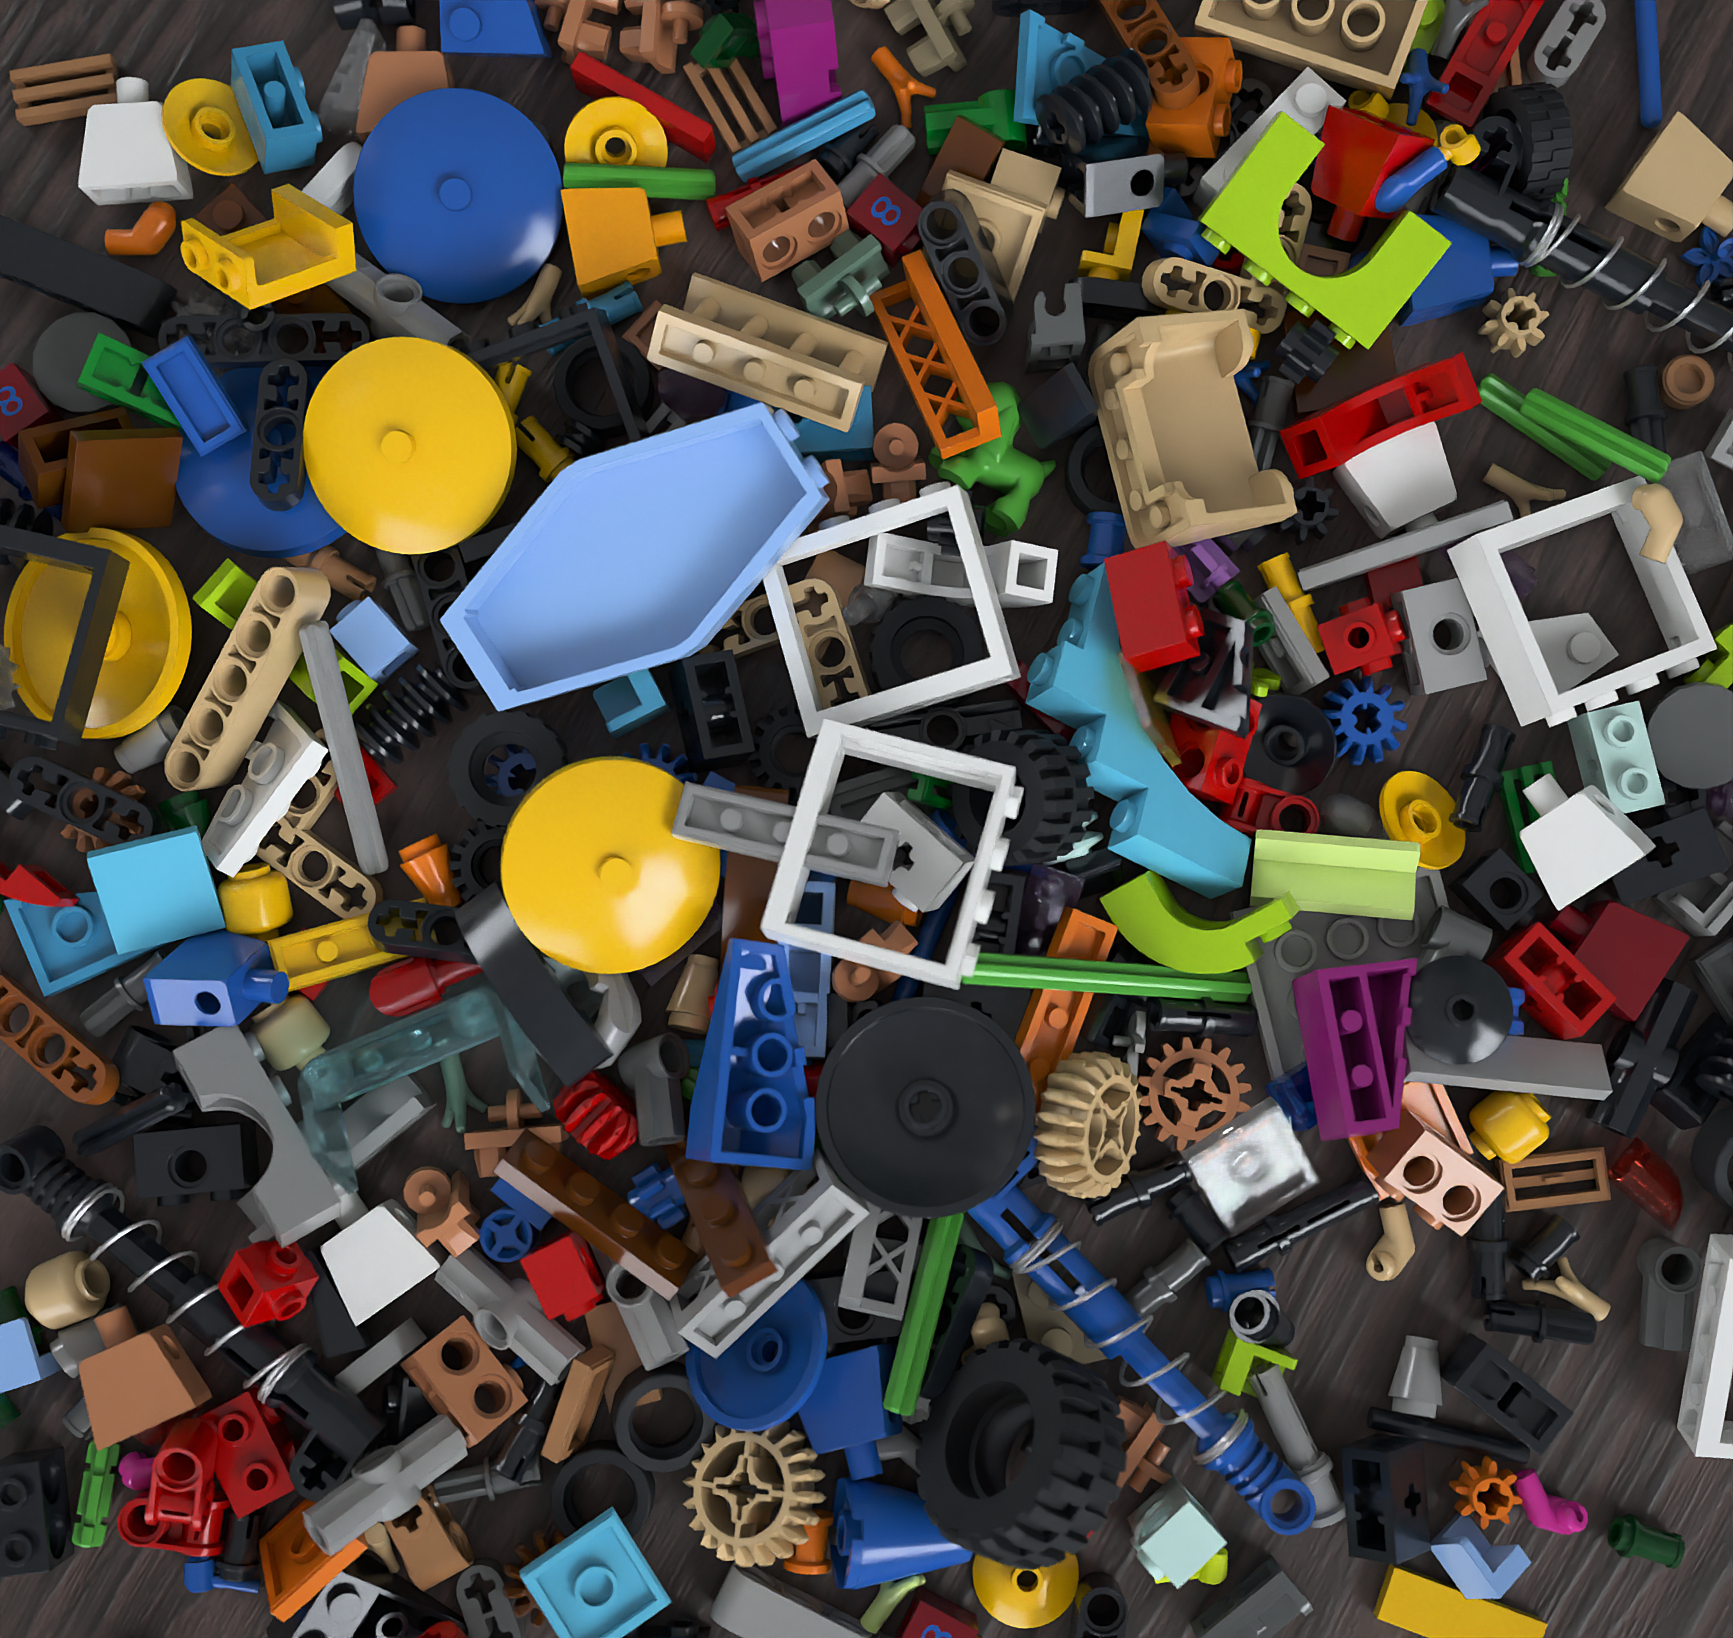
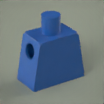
(1460, 277)
(214, 981)
(849, 1408)

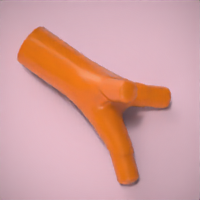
(901, 82)

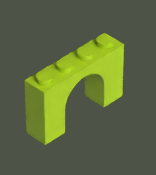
(1354, 301)

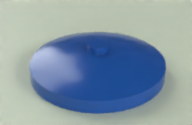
(459, 195)
(220, 493)

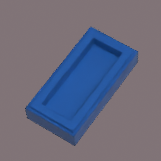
(195, 395)

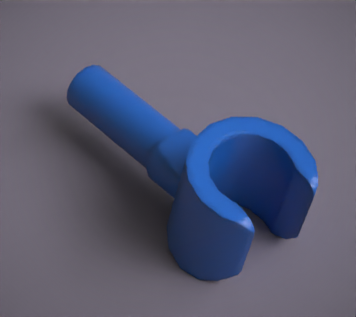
(201, 1577)

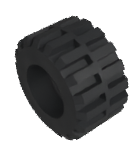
(1053, 790)

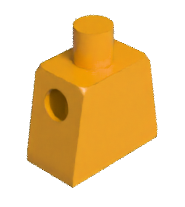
(616, 237)

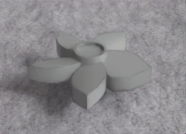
(1133, 1039)

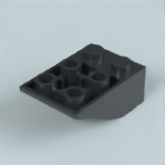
(366, 1603)

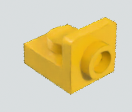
(1121, 247)

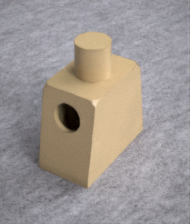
(1677, 184)

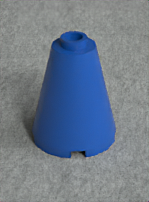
(884, 1535)

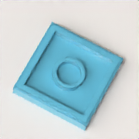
(156, 889)
(595, 1582)

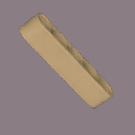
(246, 678)

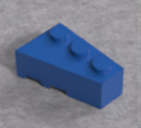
(492, 29)

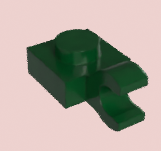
(726, 38)

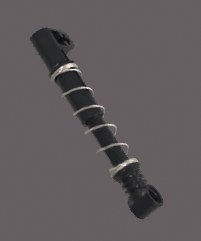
(1547, 237)
(280, 1370)

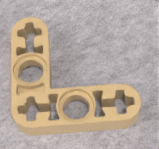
(1235, 289)
(814, 632)
(297, 826)

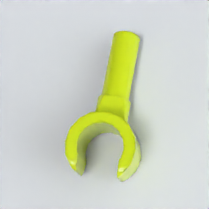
(1212, 1572)

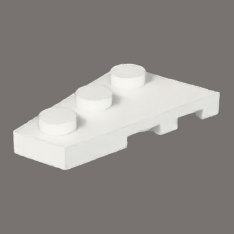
(273, 779)

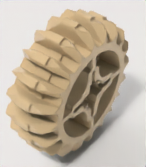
(1088, 1124)
(744, 1532)

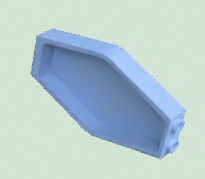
(636, 556)

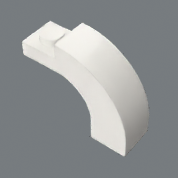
(915, 567)

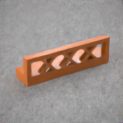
(949, 346)
(1056, 1016)

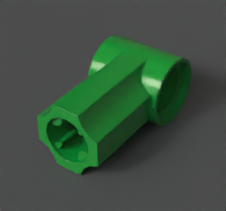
(991, 110)

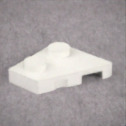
(1570, 647)

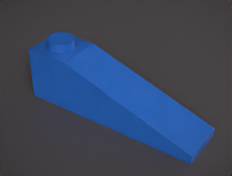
(751, 1076)

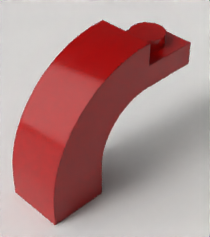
(1379, 413)

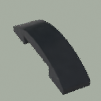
(530, 987)

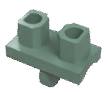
(845, 281)

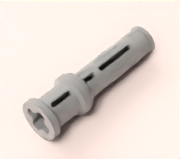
(1297, 1444)

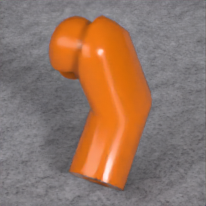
(147, 235)

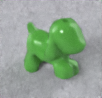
(998, 466)

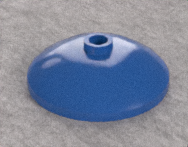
(749, 1386)

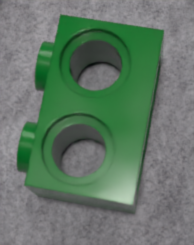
(118, 377)

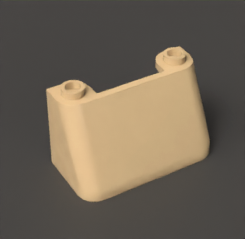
(1181, 429)

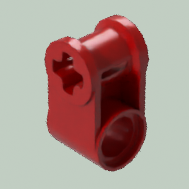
(1263, 807)
(182, 1484)
(173, 1535)

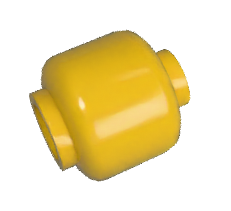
(255, 901)
(1509, 1125)

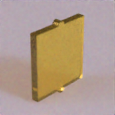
(1150, 714)

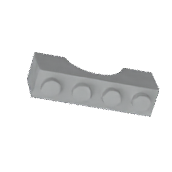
(227, 1075)

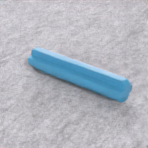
(804, 135)

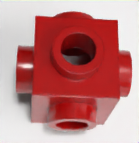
(1344, 637)
(267, 1282)

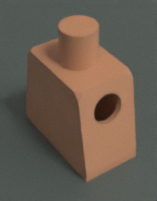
(399, 76)
(137, 1379)

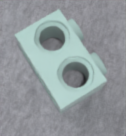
(1174, 1533)

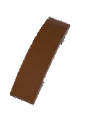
(748, 884)

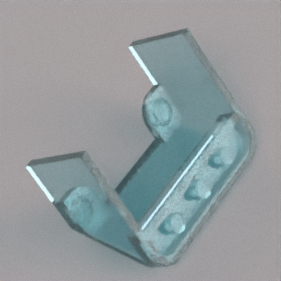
(401, 1050)

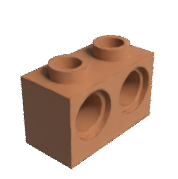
(788, 220)
(1435, 1171)
(453, 1391)

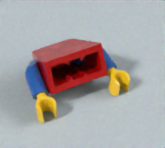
(1376, 164)

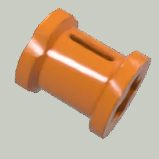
(811, 1556)

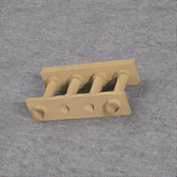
(768, 351)

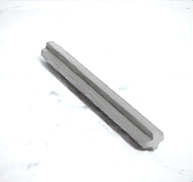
(343, 746)

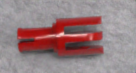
(416, 984)

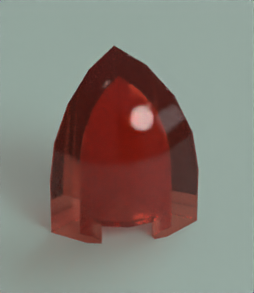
(1649, 1183)

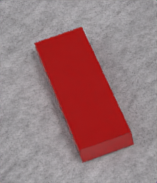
(679, 125)

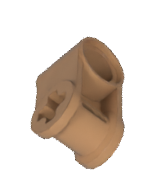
(430, 1541)

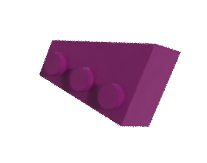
(799, 54)
(1354, 1044)

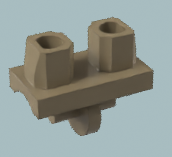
(939, 46)

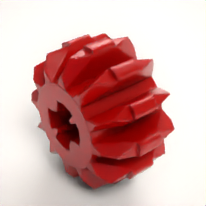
(598, 1115)

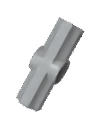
(395, 305)
(509, 1314)
(646, 1317)
(385, 1484)

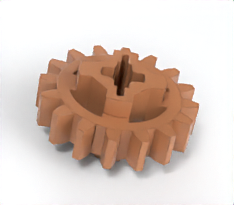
(1196, 1068)

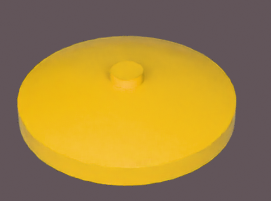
(409, 445)
(145, 647)
(598, 868)

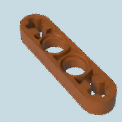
(1149, 27)
(33, 1038)

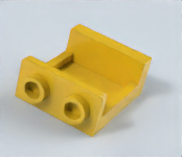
(274, 258)

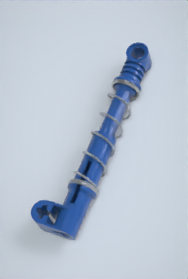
(1116, 1328)

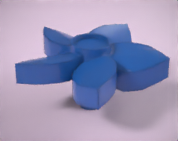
(1711, 257)

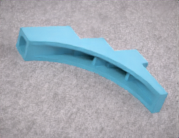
(1156, 814)

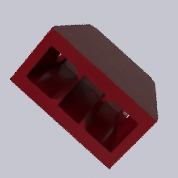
(1621, 950)

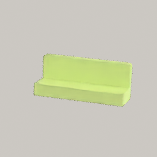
(1336, 873)

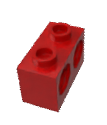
(1211, 757)
(565, 1276)

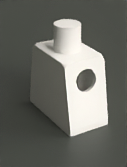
(128, 152)
(1400, 481)
(1578, 839)
(377, 1255)

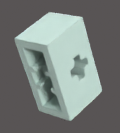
(1617, 756)

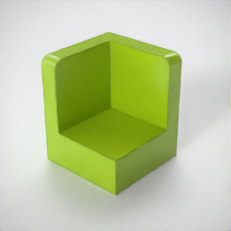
(1239, 1357)

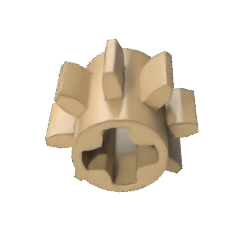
(1519, 310)

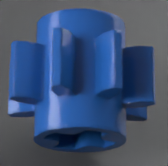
(658, 1196)

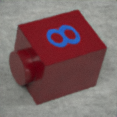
(887, 216)
(22, 404)
(936, 1617)

